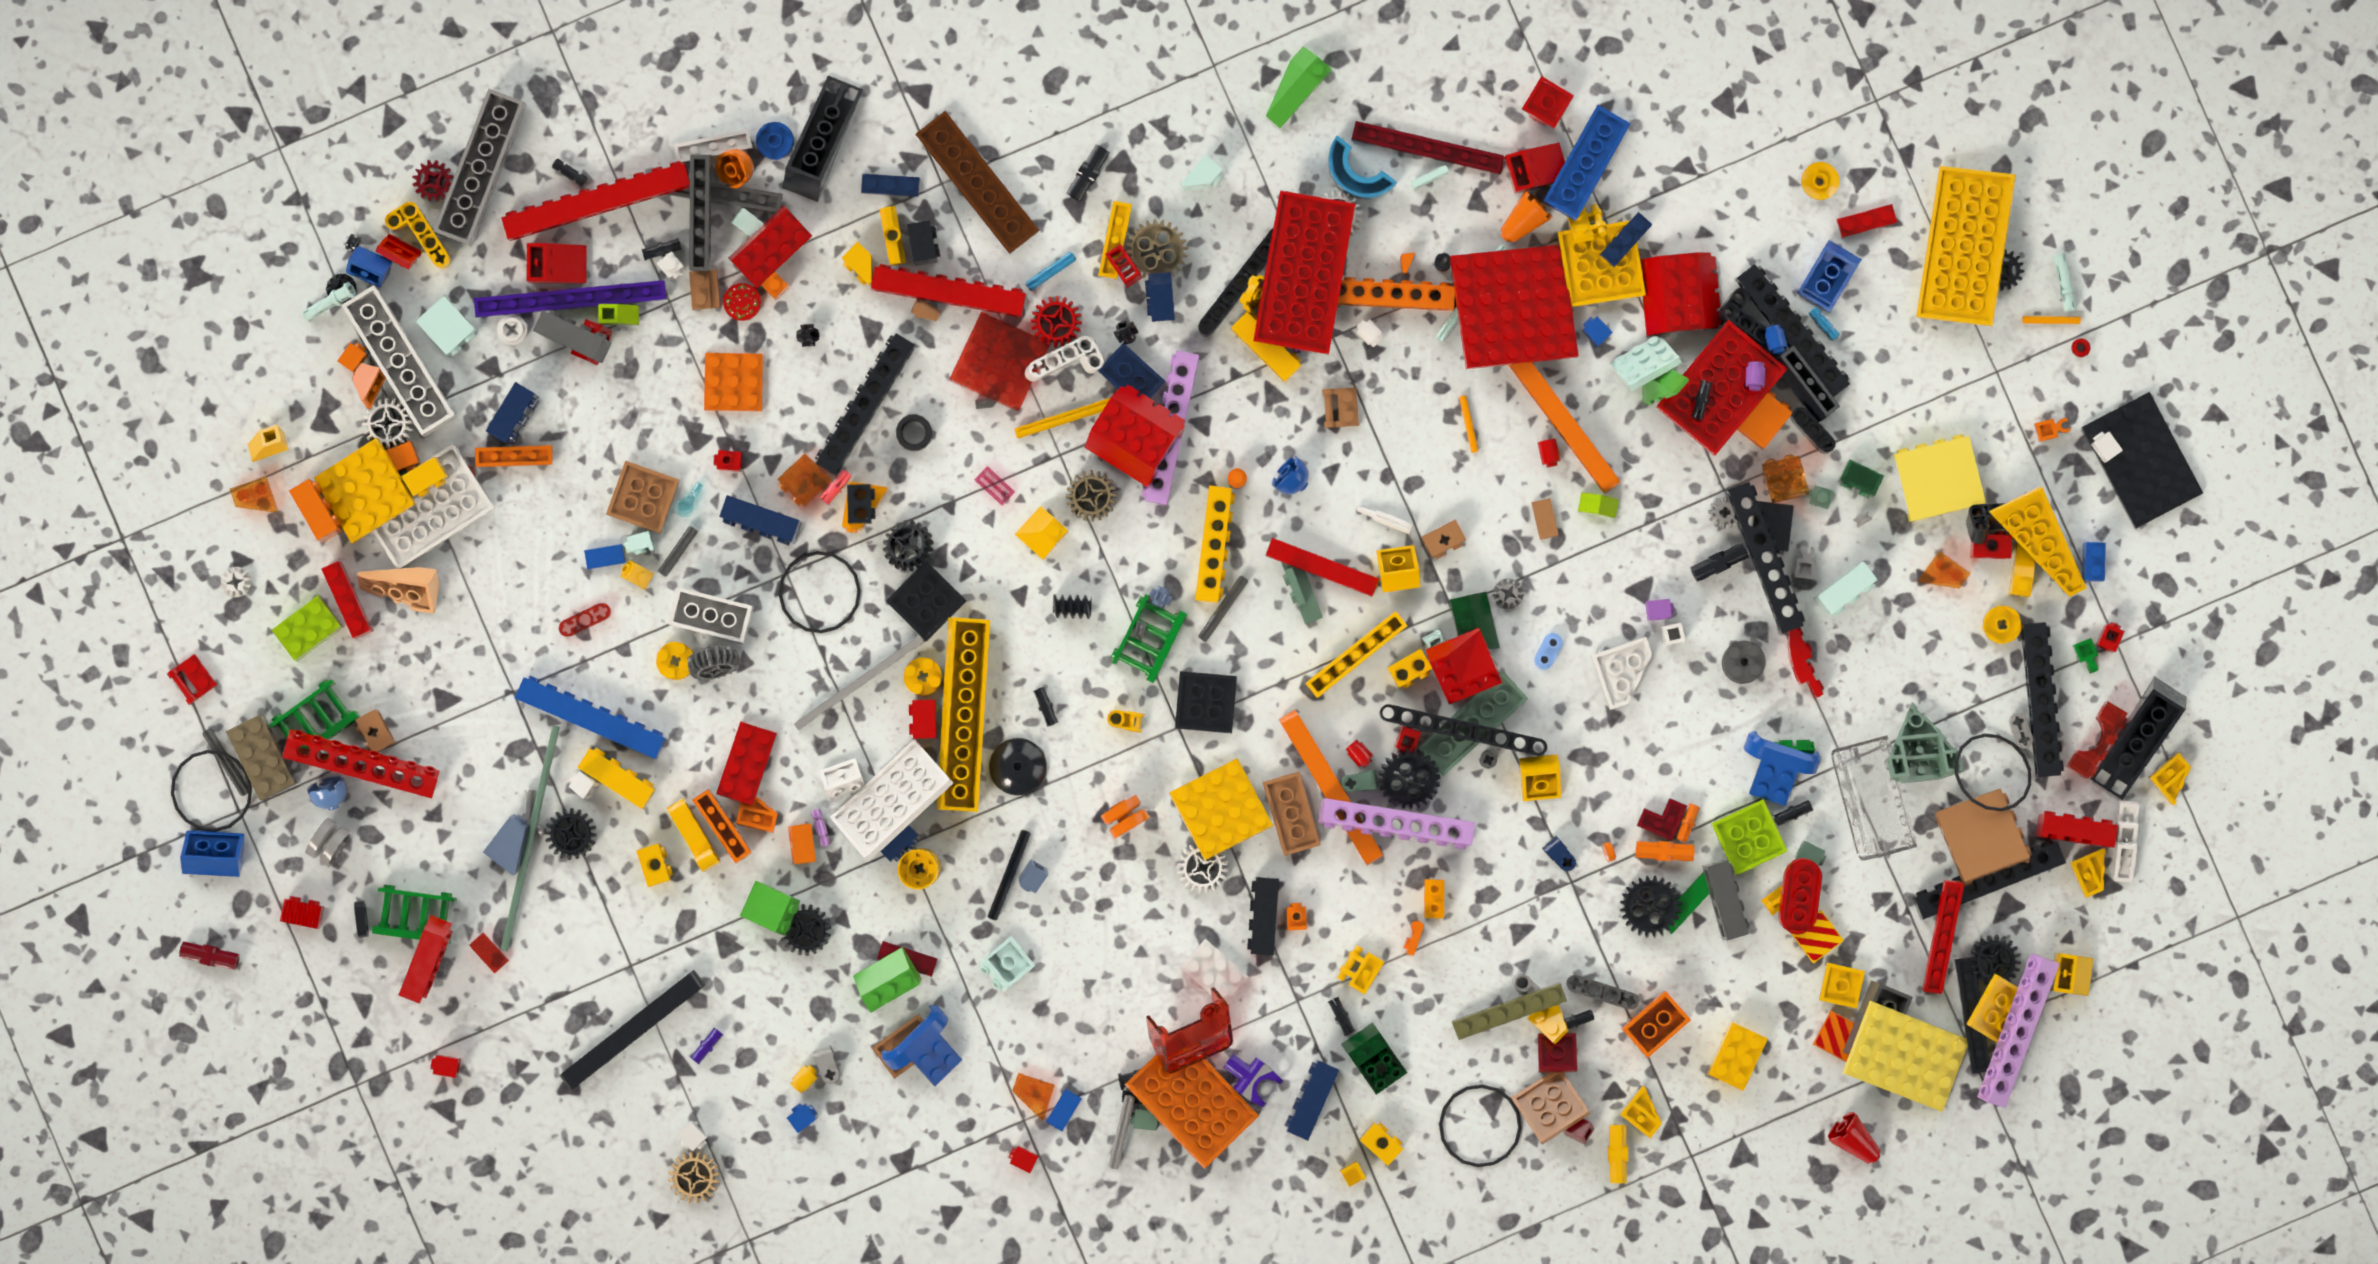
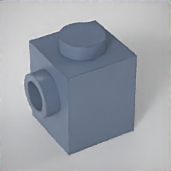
(1032, 876)

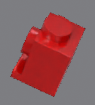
(2110, 645)
(1413, 736)

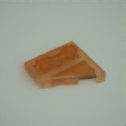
(1944, 572)
(1034, 1093)

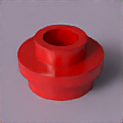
(2086, 345)

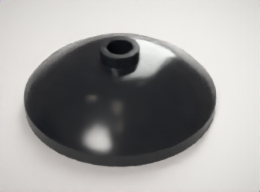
(1032, 766)

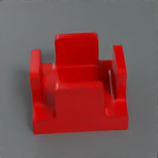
(1547, 102)

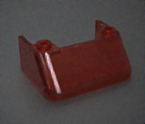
(1196, 1040)

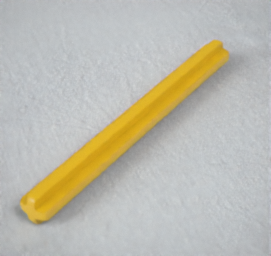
(1061, 418)

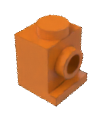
(1300, 924)

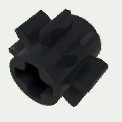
(1126, 332)
(807, 335)

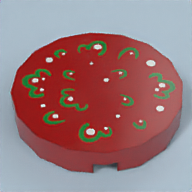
(742, 302)

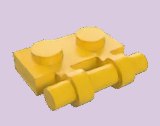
(1581, 228)
(1365, 973)

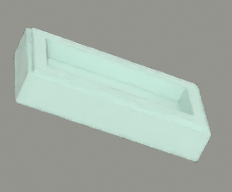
(1432, 176)

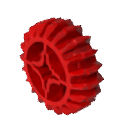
(1072, 327)

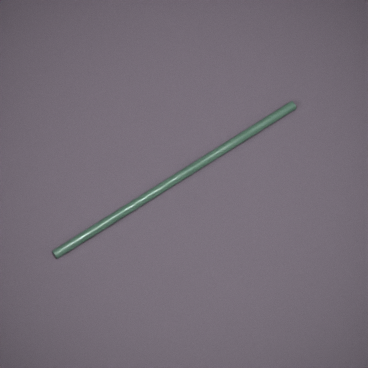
(530, 838)

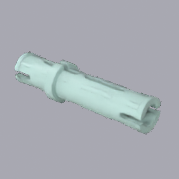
(2066, 289)

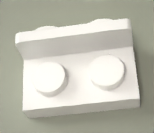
(842, 778)

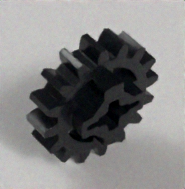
(2009, 276)

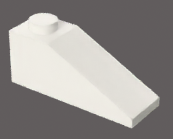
(583, 784)

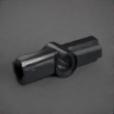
(1088, 173)
(1719, 562)

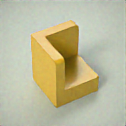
(1352, 1173)

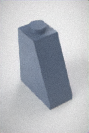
(509, 844)

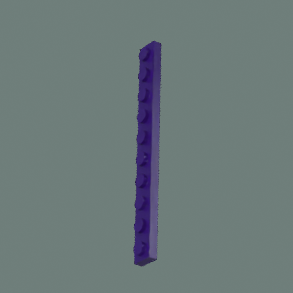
(569, 298)

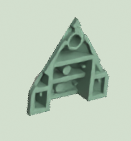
(1921, 751)

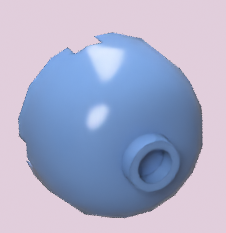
(329, 793)

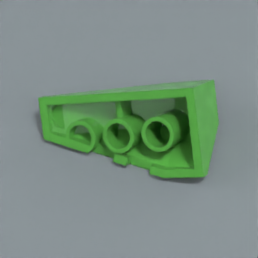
(1300, 80)
(1663, 386)

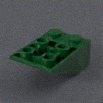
(1374, 1058)

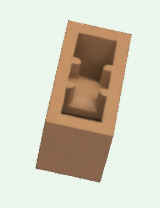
(1449, 530)
(375, 720)

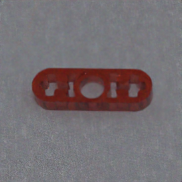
(574, 631)

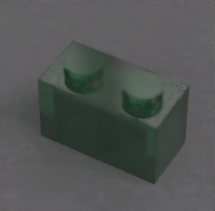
(1860, 478)

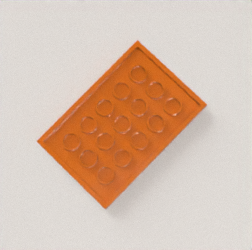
(1193, 1106)

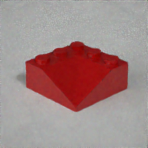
(1464, 666)

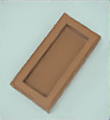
(1544, 518)

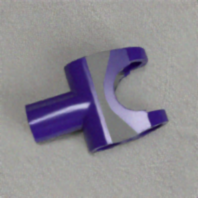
(1250, 1077)

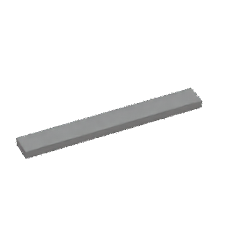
(859, 682)

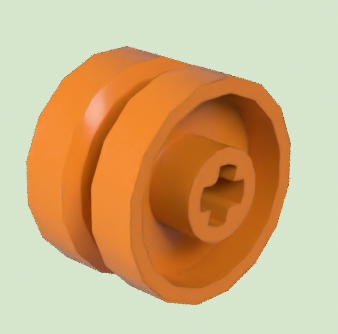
(1123, 814)

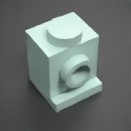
(639, 543)

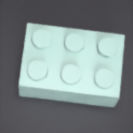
(1846, 589)

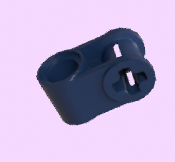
(1557, 852)

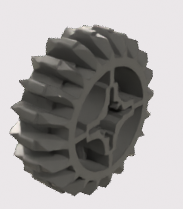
(713, 662)

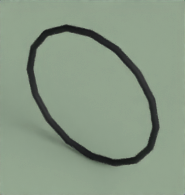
(825, 554)
(2016, 748)
(175, 802)
(1442, 1132)

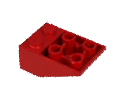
(1534, 167)
(556, 263)

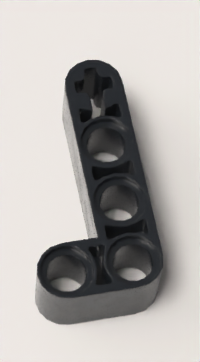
(1739, 314)
(1980, 521)

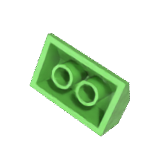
(886, 979)

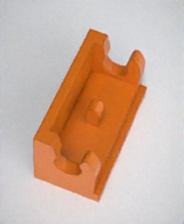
(801, 844)

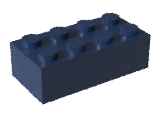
(760, 519)
(1312, 1100)

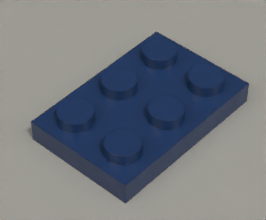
(1128, 368)

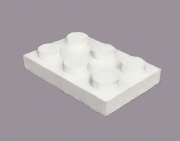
(1214, 969)

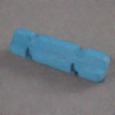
(1824, 324)

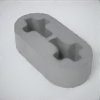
(2016, 732)

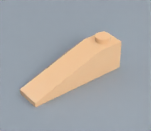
(406, 585)

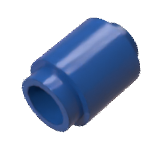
(1775, 339)

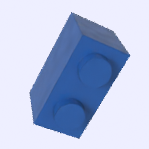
(368, 266)
(2093, 562)

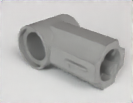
(1528, 988)

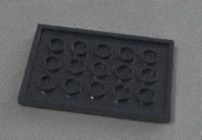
(2151, 469)

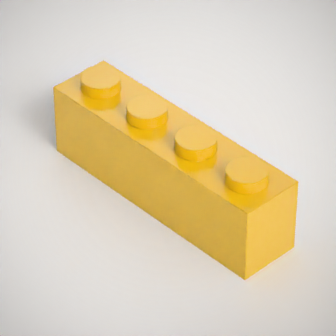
(1275, 357)
(616, 778)

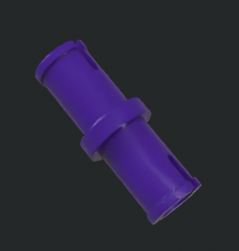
(706, 1046)

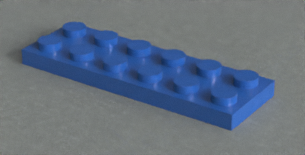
(1586, 162)

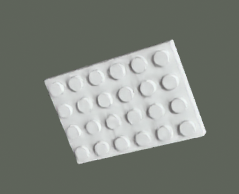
(437, 514)
(891, 800)

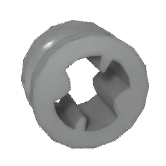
(1862, 519)

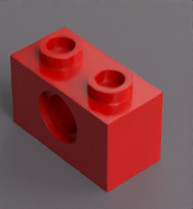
(2002, 550)

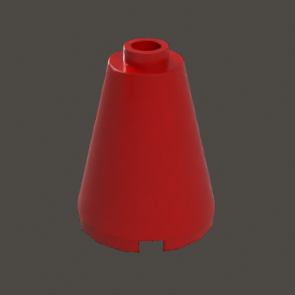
(1854, 1138)

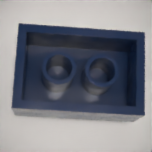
(513, 414)

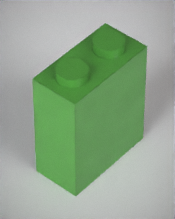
(770, 908)

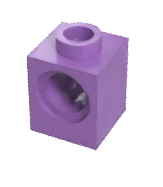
(1659, 609)

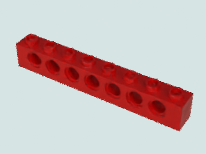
(351, 767)

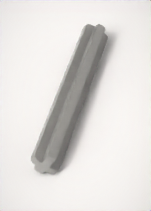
(1121, 1132)

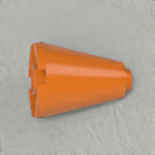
(1524, 218)

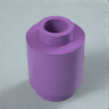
(1755, 376)

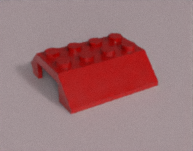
(1680, 293)
(1134, 434)

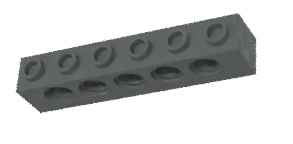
(700, 212)

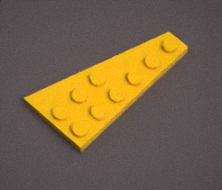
(2037, 530)

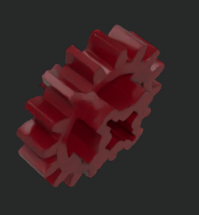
(440, 175)

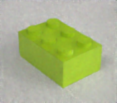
(307, 628)

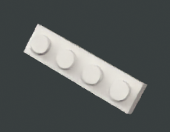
(713, 145)

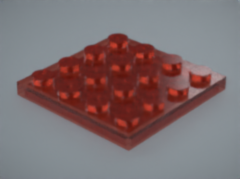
(997, 361)

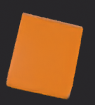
(1406, 260)

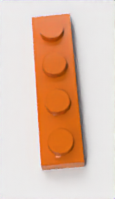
(514, 456)

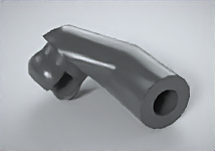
(984, 403)

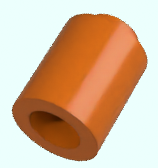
(1237, 478)

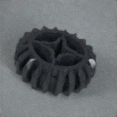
(913, 531)
(567, 842)
(816, 942)
(1998, 952)

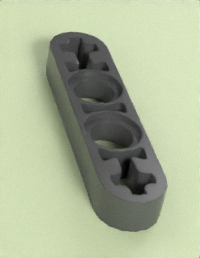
(1603, 989)

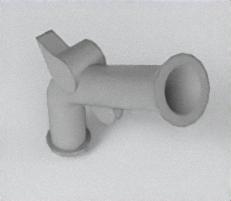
(529, 809)

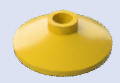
(1827, 174)

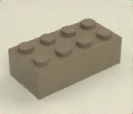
(261, 757)

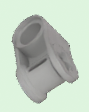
(825, 1061)

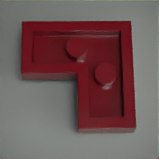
(1665, 824)

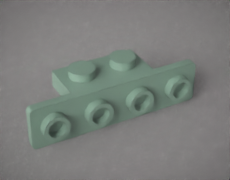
(1302, 593)

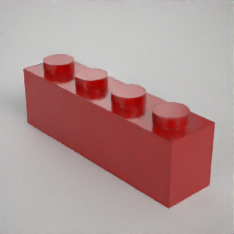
(347, 599)

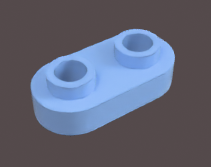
(1549, 651)

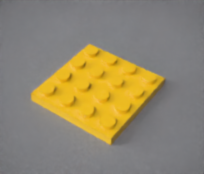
(1593, 278)
(365, 490)
(1220, 809)

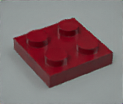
(1558, 1056)

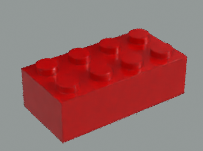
(770, 246)
(426, 959)

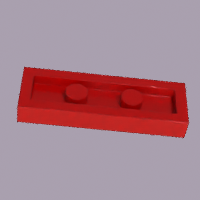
(1866, 221)

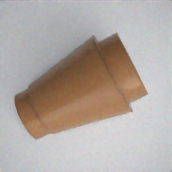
(925, 310)

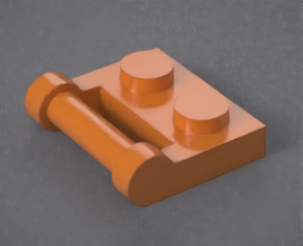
(1412, 942)

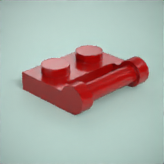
(196, 674)

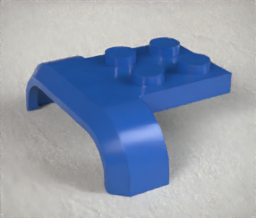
(1777, 768)
(926, 1049)

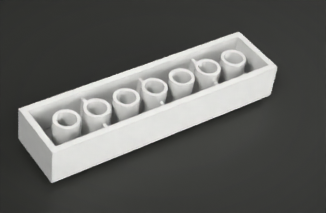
(399, 361)

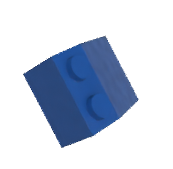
(1829, 276)

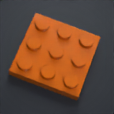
(733, 382)

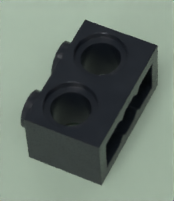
(855, 504)

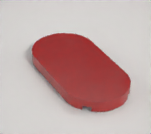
(1800, 896)

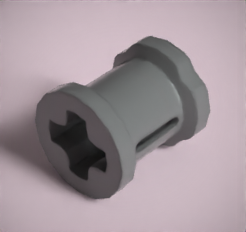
(1486, 765)

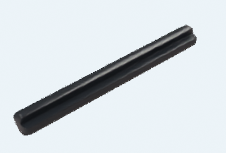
(1009, 875)

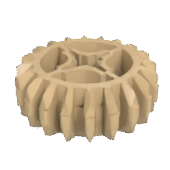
(697, 1160)

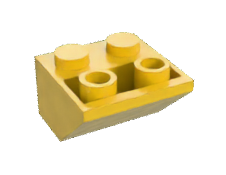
(2072, 974)

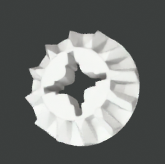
(511, 320)
(243, 587)

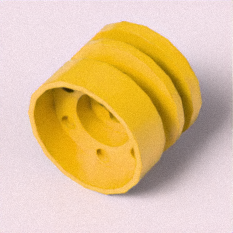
(908, 871)

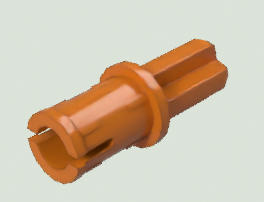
(1688, 822)

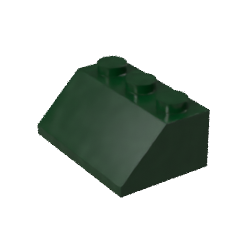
(1473, 613)

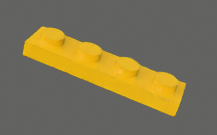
(1115, 235)

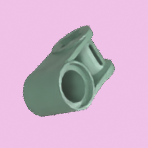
(1363, 781)

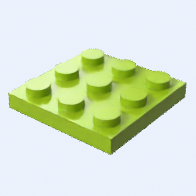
(1749, 837)

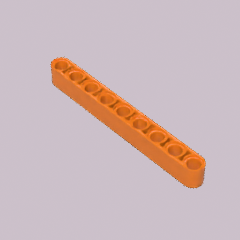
(1566, 426)
(1327, 781)

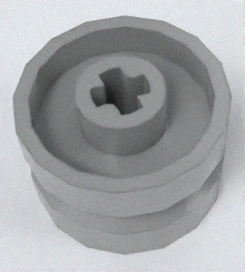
(328, 842)

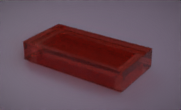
(489, 953)

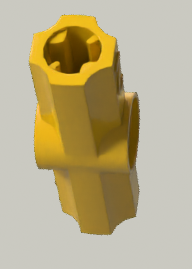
(890, 223)
(1617, 1153)

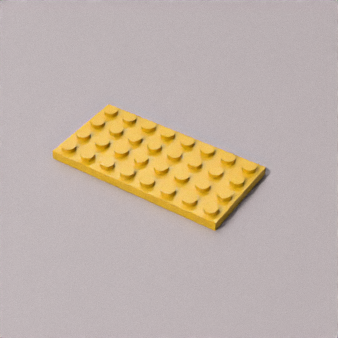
(1966, 246)

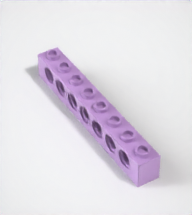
(1190, 362)
(1463, 828)
(2018, 1030)

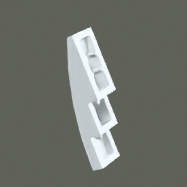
(2126, 841)

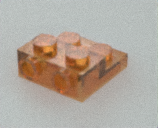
(1785, 478)
(803, 480)

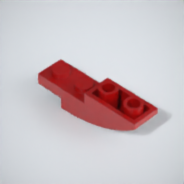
(1798, 654)

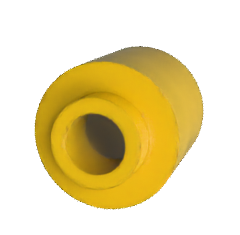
(804, 1078)

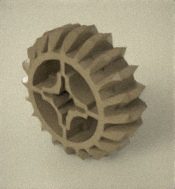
(1086, 480)

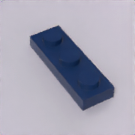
(890, 185)
(1626, 239)

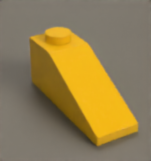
(2022, 573)

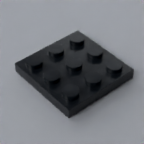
(926, 601)
(1205, 702)

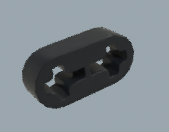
(361, 919)

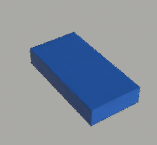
(604, 556)
(1063, 1110)

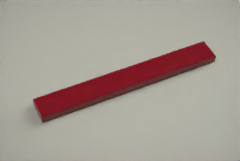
(1427, 147)

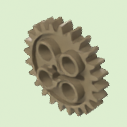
(1151, 233)

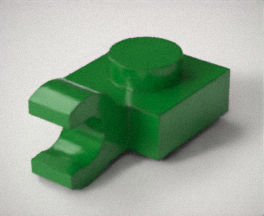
(2086, 652)

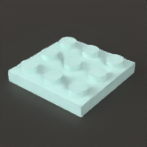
(1645, 362)

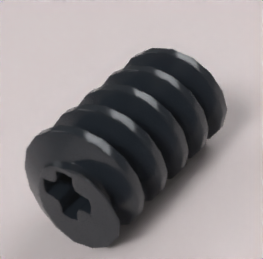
(1072, 606)

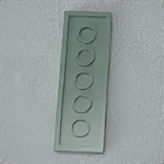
(1486, 709)

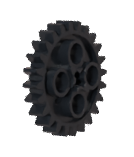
(1417, 764)
(1658, 891)

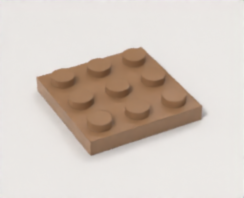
(642, 497)
(1550, 1106)

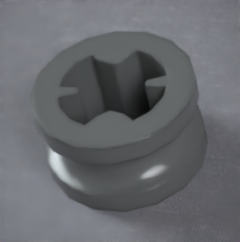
(1140, 629)

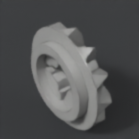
(1499, 596)

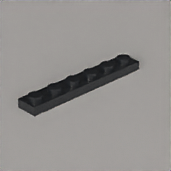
(1969, 999)

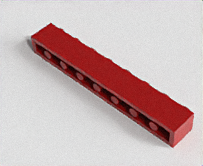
(947, 291)

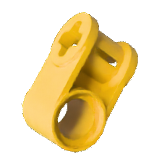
(1127, 720)

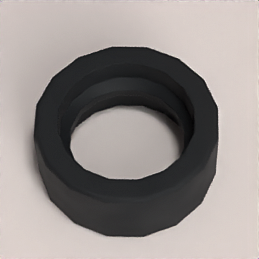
(913, 418)

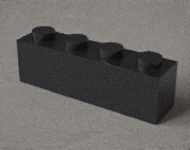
(1807, 385)
(1264, 916)

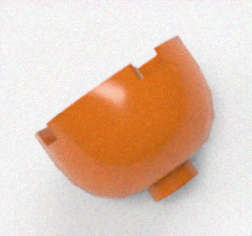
(734, 167)

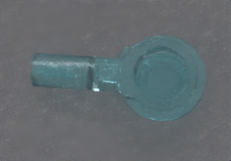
(684, 506)

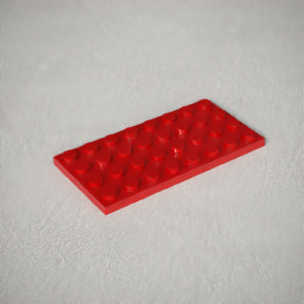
(1304, 272)

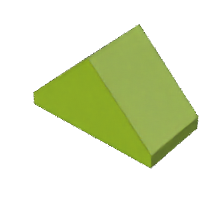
(1598, 505)

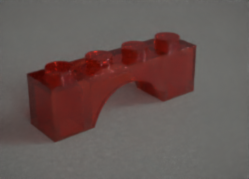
(2110, 719)

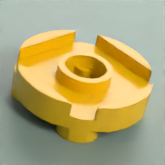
(1253, 293)
(2012, 622)
(665, 655)
(932, 681)

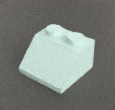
(1203, 175)

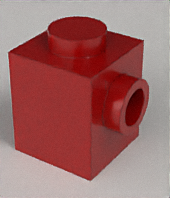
(728, 460)

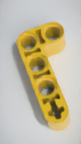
(424, 236)
(693, 835)

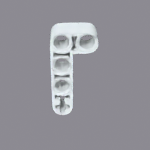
(1062, 361)

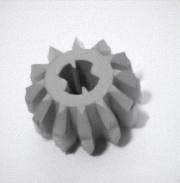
(1718, 517)

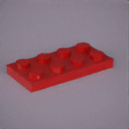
(746, 763)

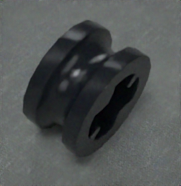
(352, 242)

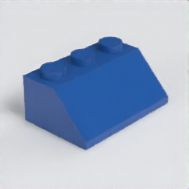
(212, 853)

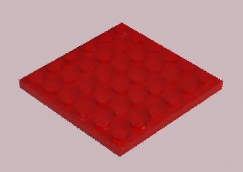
(1513, 307)

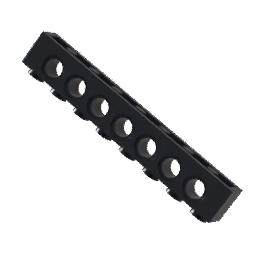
(1756, 273)
(894, 342)
(1742, 515)
(2028, 633)
(2054, 859)

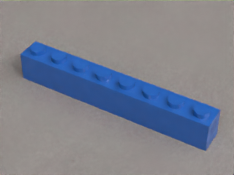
(590, 718)

